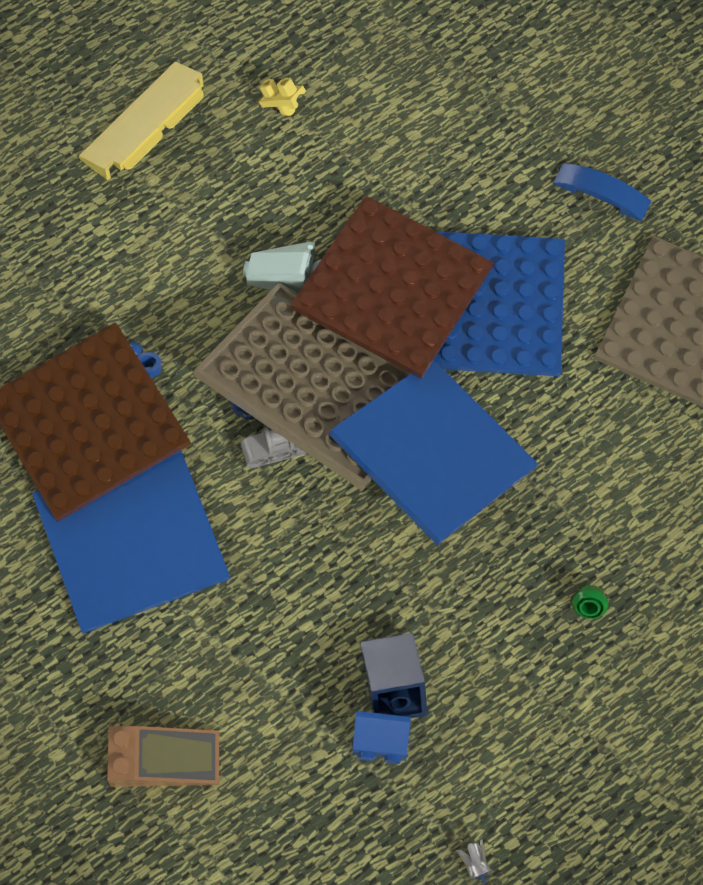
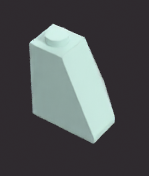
(284, 265)

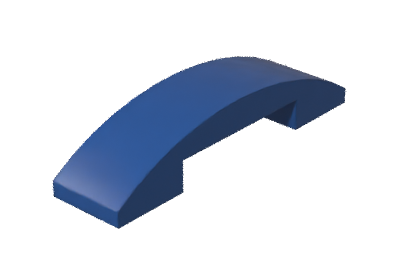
(603, 187)

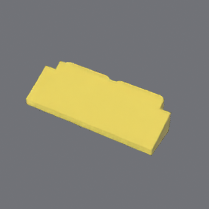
(142, 122)

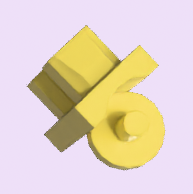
(281, 96)

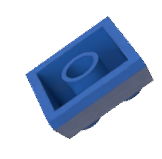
(381, 737)

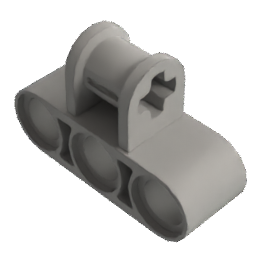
(268, 448)

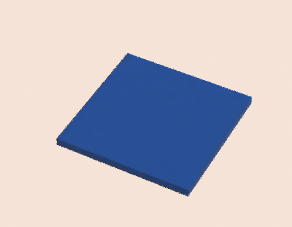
(434, 451)
(135, 546)

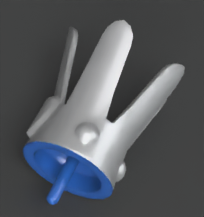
(477, 863)

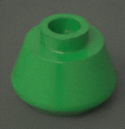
(590, 602)

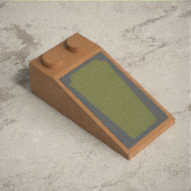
(162, 756)

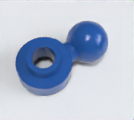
(148, 359)

